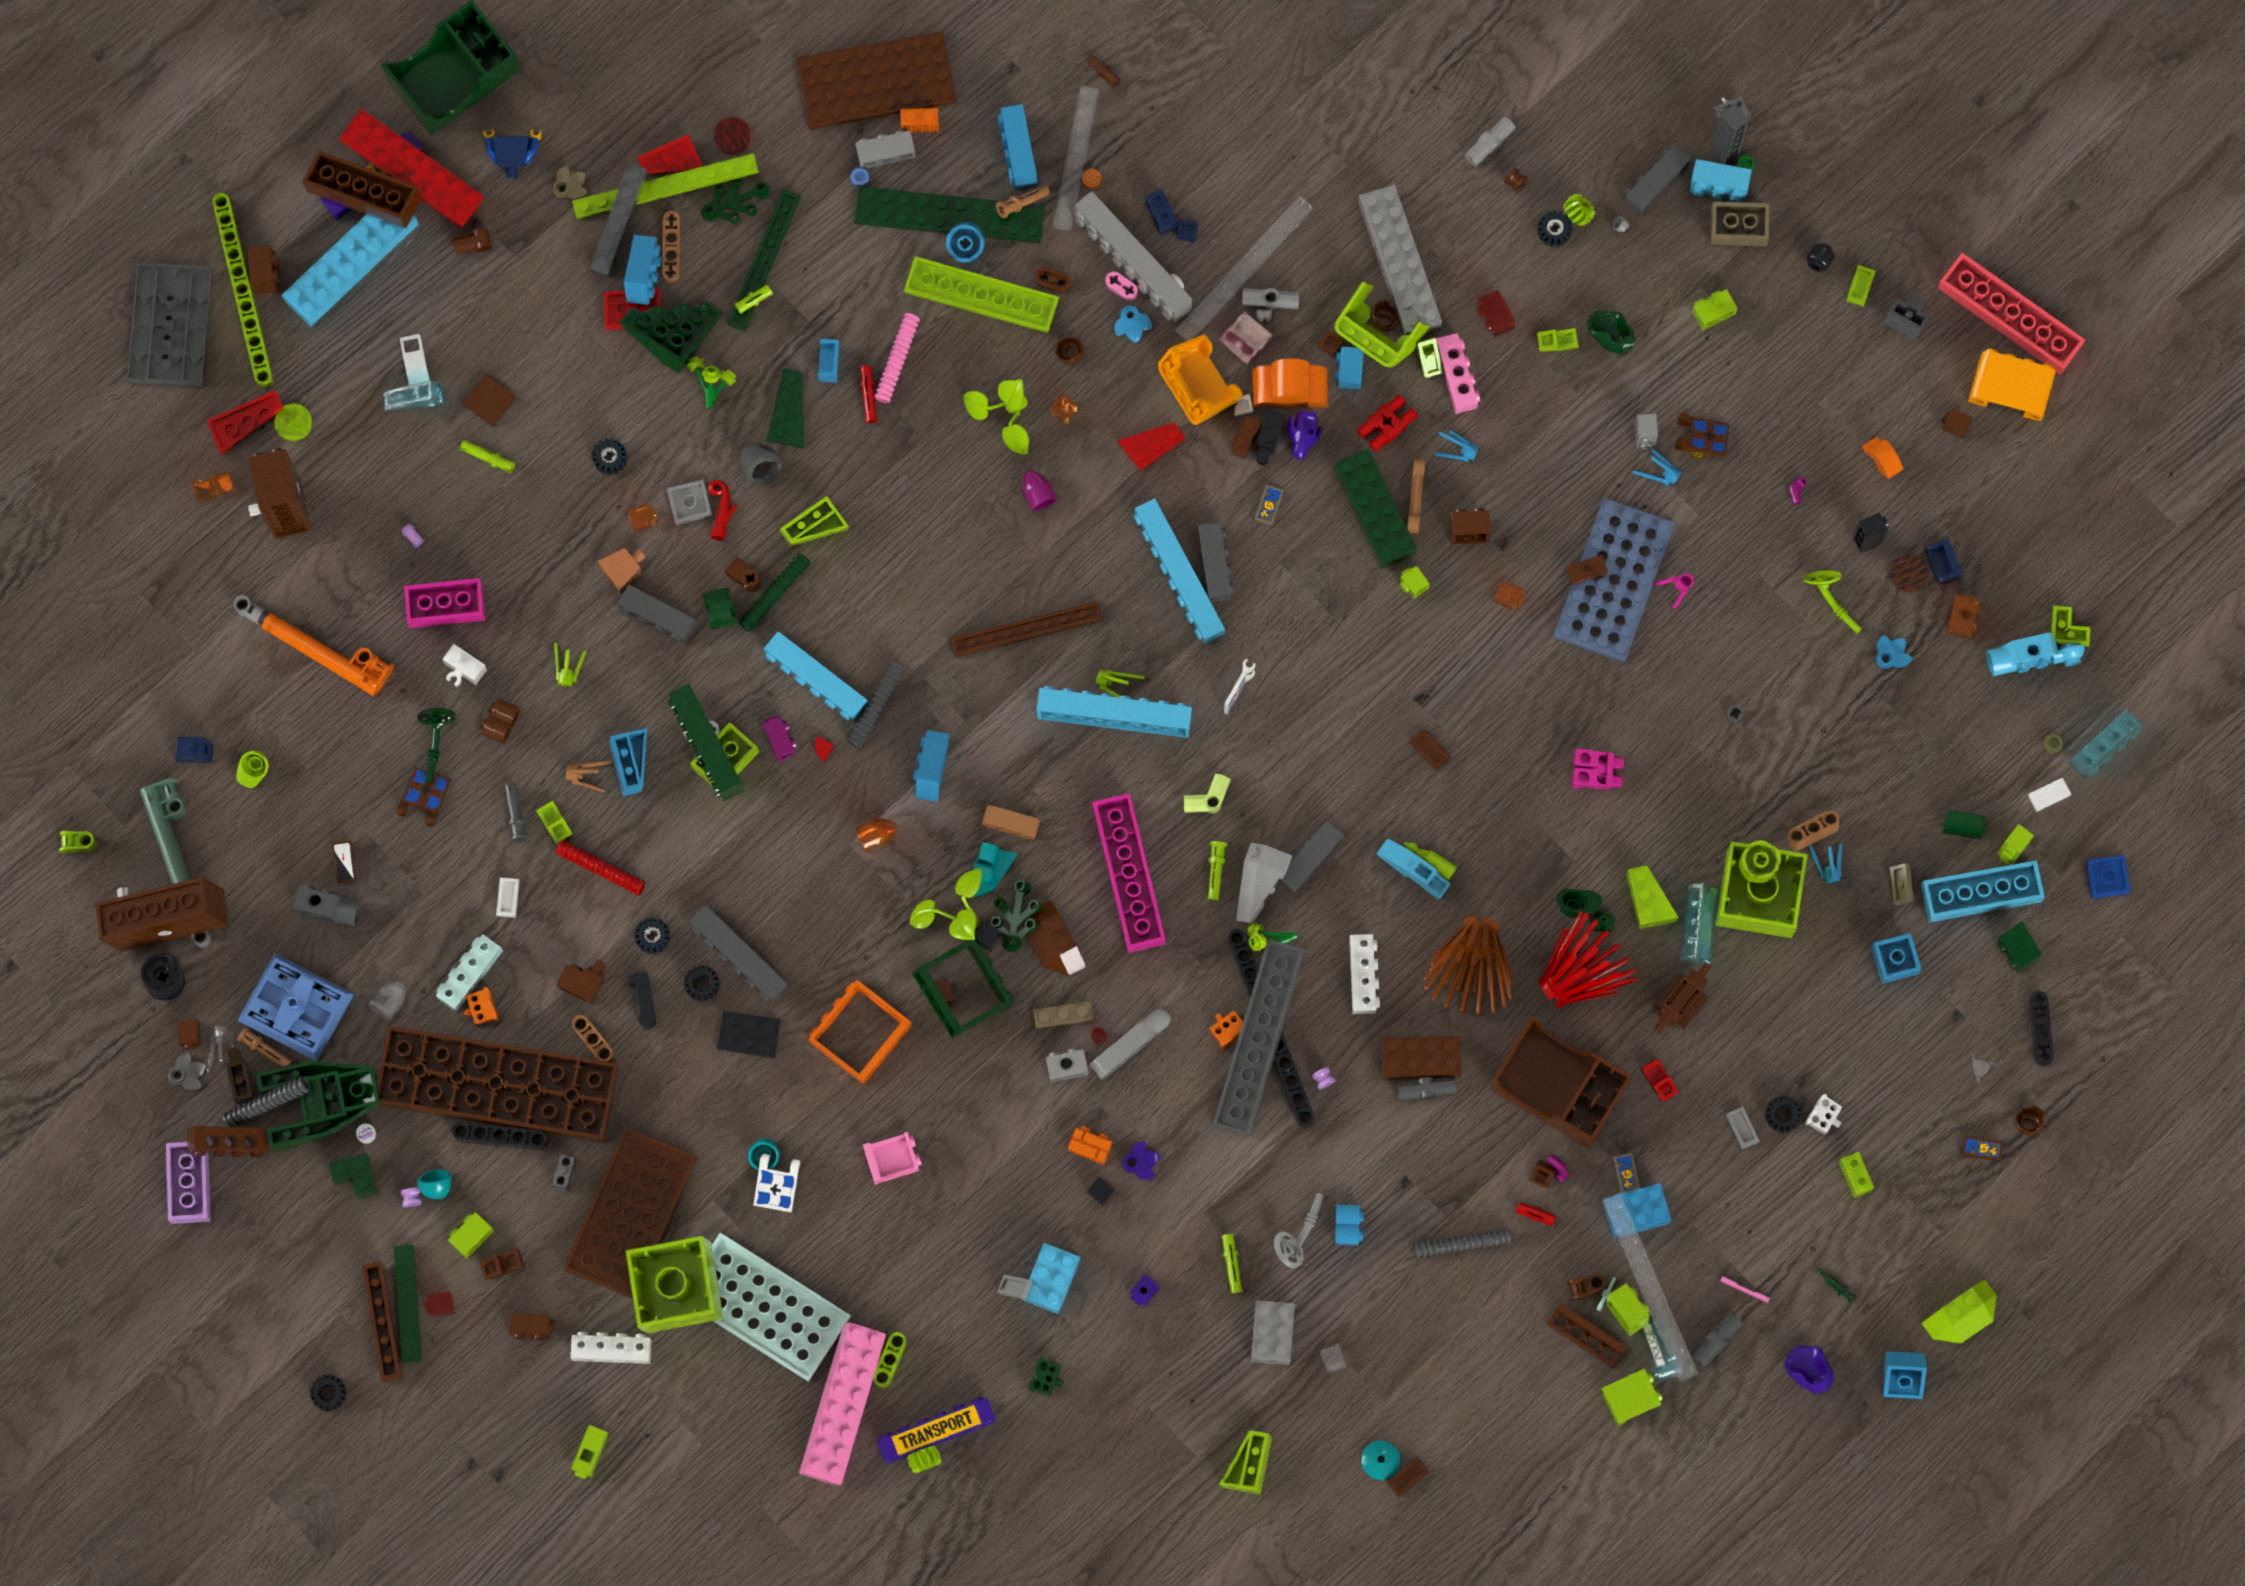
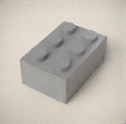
(1272, 1332)

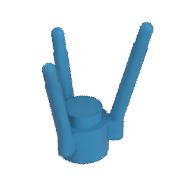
(1468, 448)
(1671, 472)
(1831, 874)

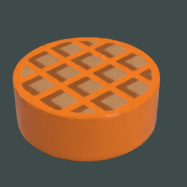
(1091, 179)

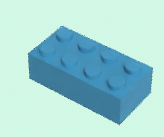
(1017, 142)

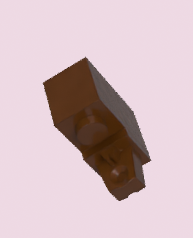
(582, 984)

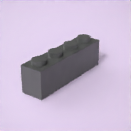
(1657, 180)
(1214, 562)
(656, 613)
(1311, 856)

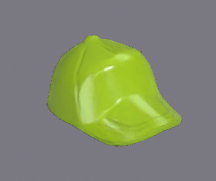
(252, 768)

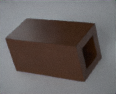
(530, 1325)

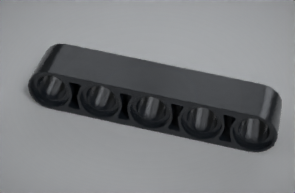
(492, 1130)

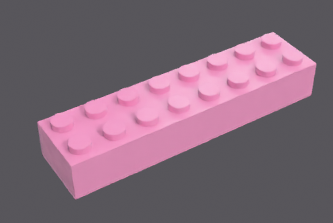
(842, 1403)

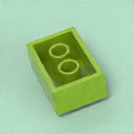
(737, 747)

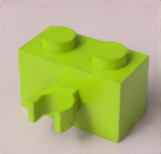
(1714, 309)

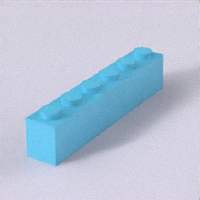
(815, 676)

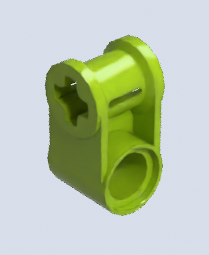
(73, 842)

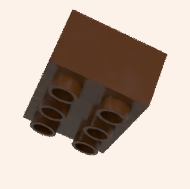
(1560, 1083)

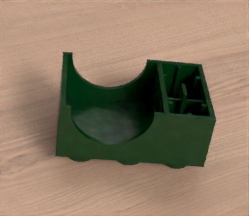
(453, 68)

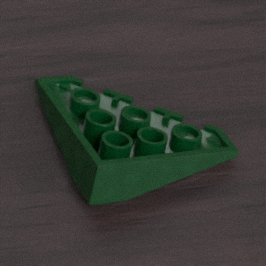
(672, 333)

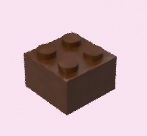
(263, 269)
(1470, 526)

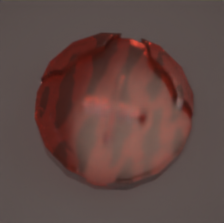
(732, 135)

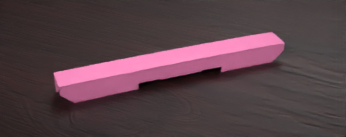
(1733, 1284)

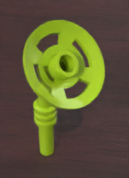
(1823, 579)

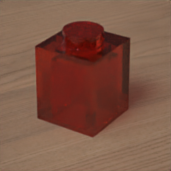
(439, 1304)

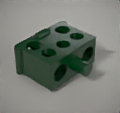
(1039, 1377)

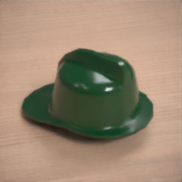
(1574, 901)

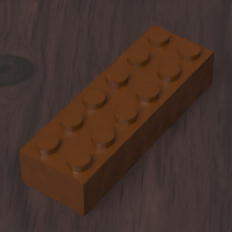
(362, 189)

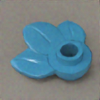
(1134, 326)
(1893, 651)

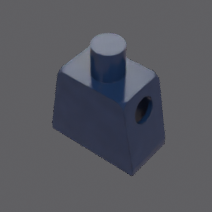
(193, 750)

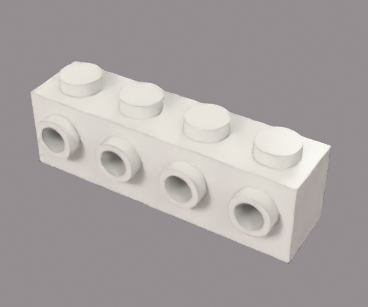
(1363, 974)
(611, 1348)

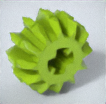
(1579, 209)
(924, 1459)

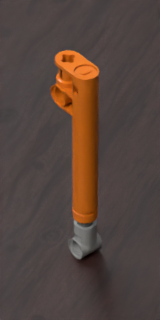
(366, 675)

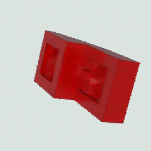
(1659, 1080)

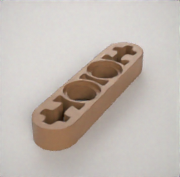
(671, 246)

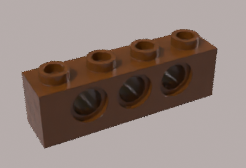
(256, 1136)

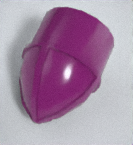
(1038, 491)

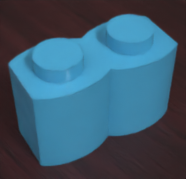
(1348, 1224)

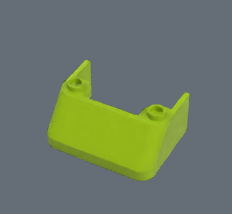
(1355, 328)

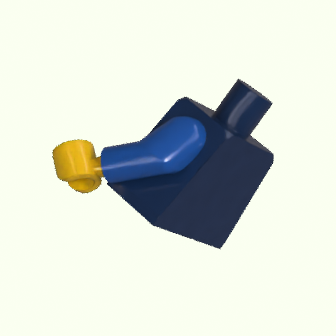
(512, 150)

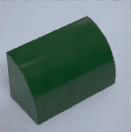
(1964, 824)

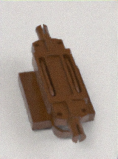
(1682, 999)

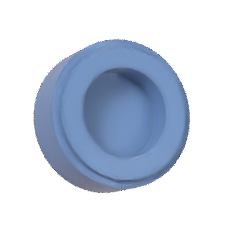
(860, 177)

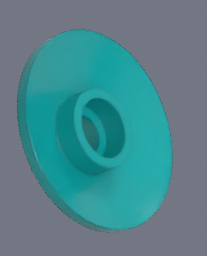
(1376, 1469)

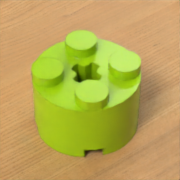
(1765, 852)

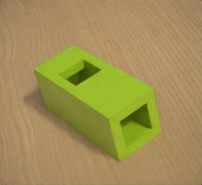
(589, 1452)

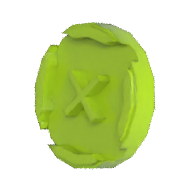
(293, 422)

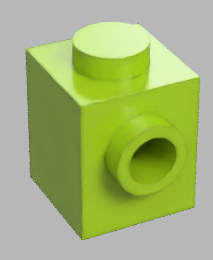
(1413, 582)

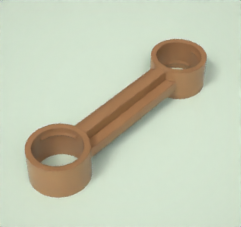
(1416, 496)

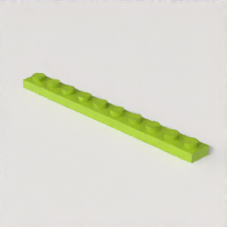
(671, 185)

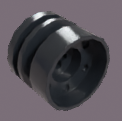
(161, 966)

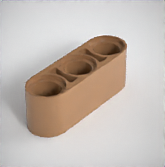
(1010, 822)
(1818, 822)
(585, 1033)

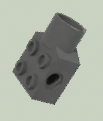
(331, 909)

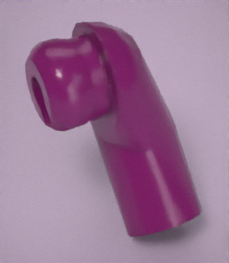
(1795, 489)
(1560, 1166)

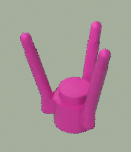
(1682, 583)

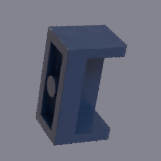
(1943, 562)

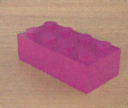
(444, 603)

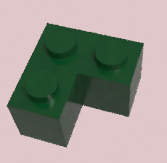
(357, 1170)

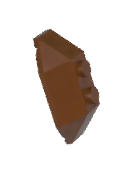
(1054, 942)

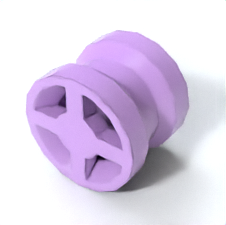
(1323, 1078)
(411, 1197)

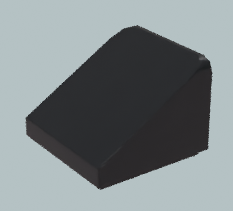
(1100, 1191)

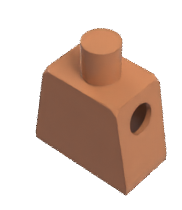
(622, 568)

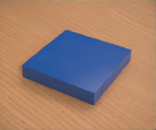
(2107, 876)

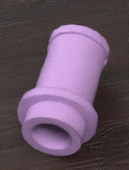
(412, 535)

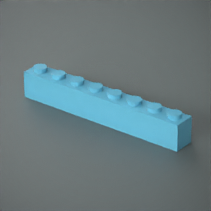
(1179, 571)

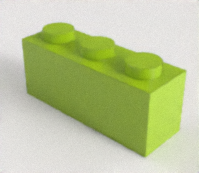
(2015, 845)

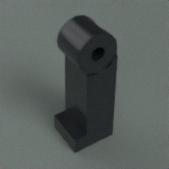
(647, 1013)

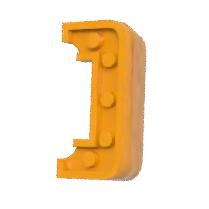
(1196, 380)

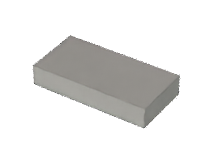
(1742, 1128)
(1014, 1287)

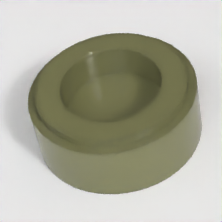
(2053, 743)

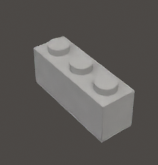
(885, 149)

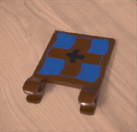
(1705, 435)
(424, 795)

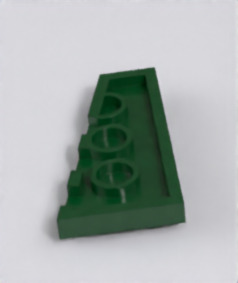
(787, 416)

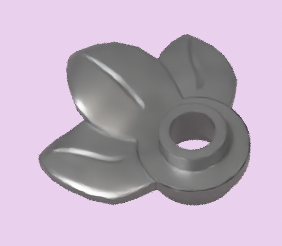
(189, 1072)

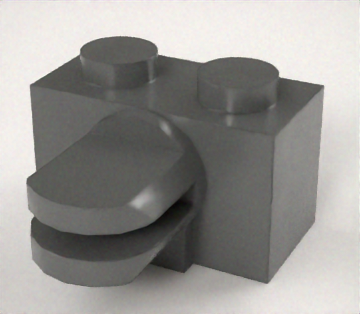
(1907, 316)

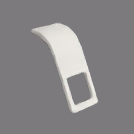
(415, 362)

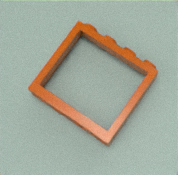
(839, 1005)

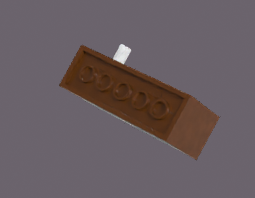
(278, 493)
(161, 914)

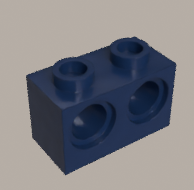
(1161, 212)

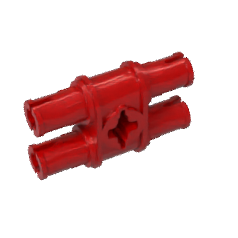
(1386, 413)

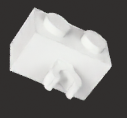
(463, 665)

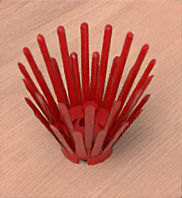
(1572, 981)

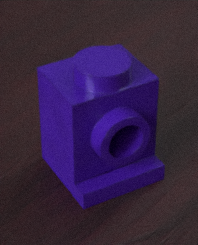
(1150, 1285)

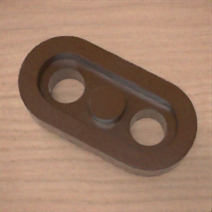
(1054, 278)

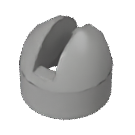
(1620, 224)
(1264, 314)

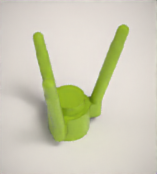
(565, 677)
(1107, 677)

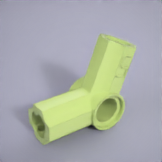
(1217, 792)

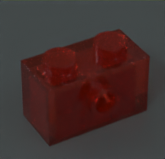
(1496, 313)

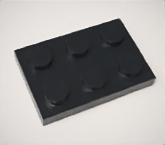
(748, 1034)

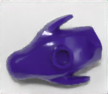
(1303, 433)

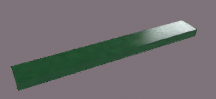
(765, 255)

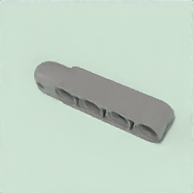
(1130, 1043)

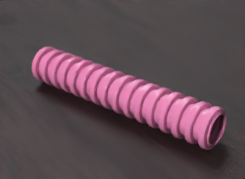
(896, 359)

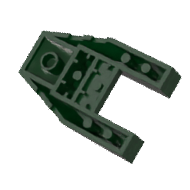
(335, 1099)

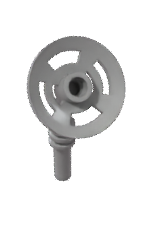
(1292, 1246)

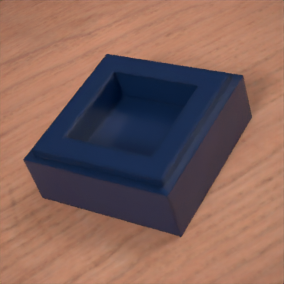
(1187, 230)

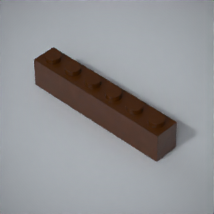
(382, 1322)

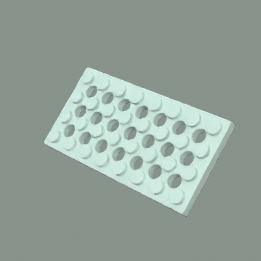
(789, 1287)

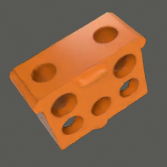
(487, 1010)
(1227, 1035)

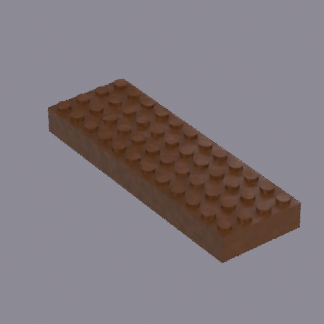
(496, 1084)

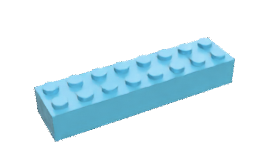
(344, 266)
(1114, 712)

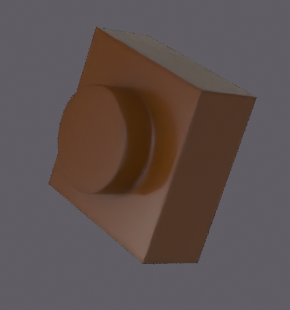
(1330, 343)

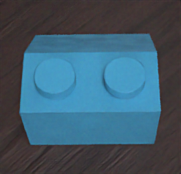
(1904, 1375)

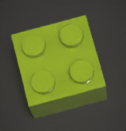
(1628, 1309)

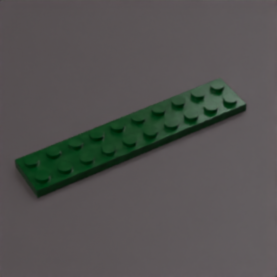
(943, 212)

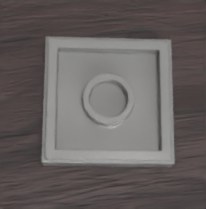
(689, 502)

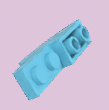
(1414, 867)

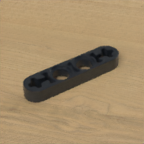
(2041, 1028)

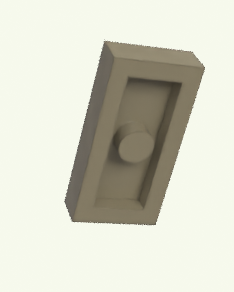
(1901, 884)

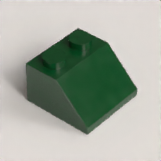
(2019, 947)

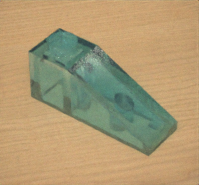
(414, 396)

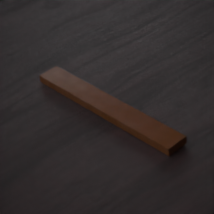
(1026, 629)

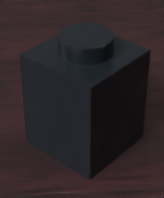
(987, 936)

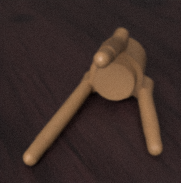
(576, 772)

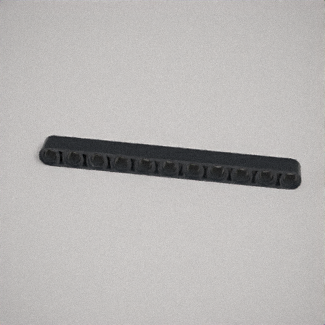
(1284, 1053)

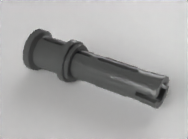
(516, 821)

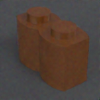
(1247, 434)
(501, 720)

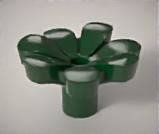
(1604, 925)

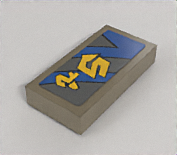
(1269, 505)
(1626, 1172)

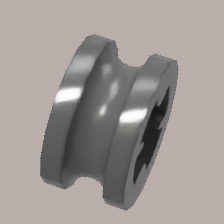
(1740, 716)

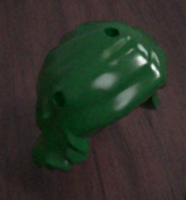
(1611, 331)

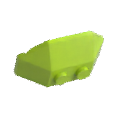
(1963, 1315)

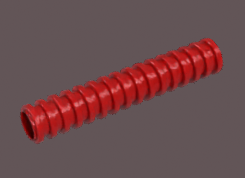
(601, 868)

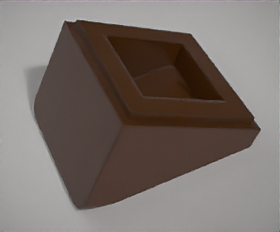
(1542, 1174)

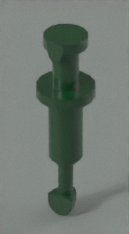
(1836, 1285)

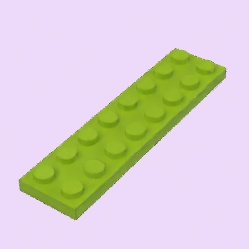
(981, 294)

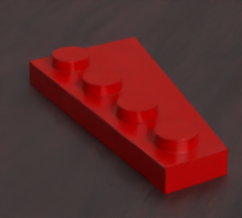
(241, 421)

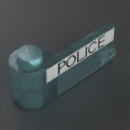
(1662, 1365)

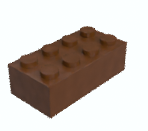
(1421, 1057)

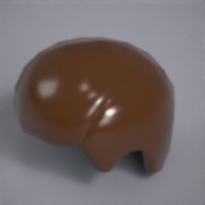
(1384, 316)
(1069, 350)
(2030, 1120)

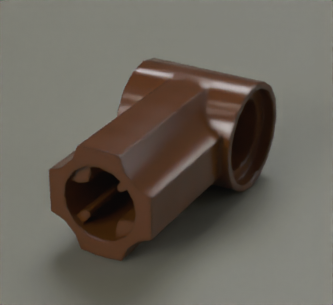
(477, 241)

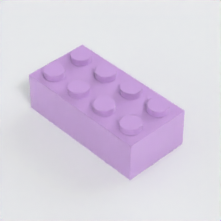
(187, 1185)

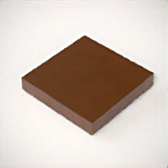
(489, 400)

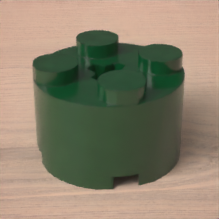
(720, 608)

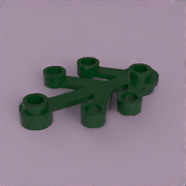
(732, 202)
(1016, 918)

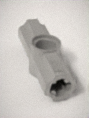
(1490, 141)
(1258, 297)

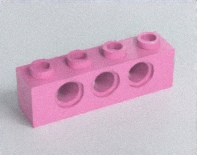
(1460, 401)

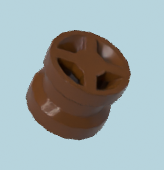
(1515, 179)

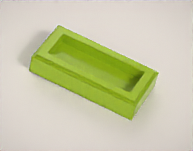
(1860, 285)

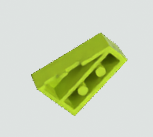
(814, 523)
(1648, 899)
(1249, 1465)

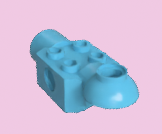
(2016, 657)

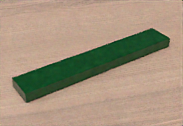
(407, 1303)

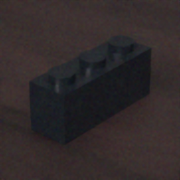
(1870, 532)

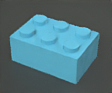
(1720, 181)
(1052, 1278)

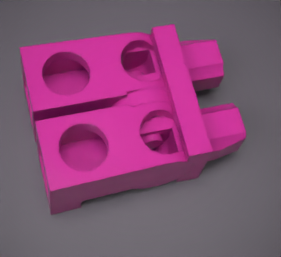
(1595, 770)

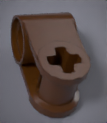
(741, 573)
(1585, 1287)

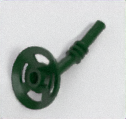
(436, 723)

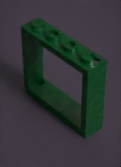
(939, 1003)

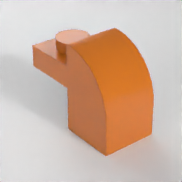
(1883, 456)

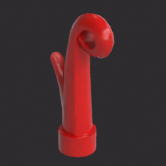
(719, 531)

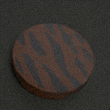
(1909, 573)

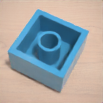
(1896, 958)

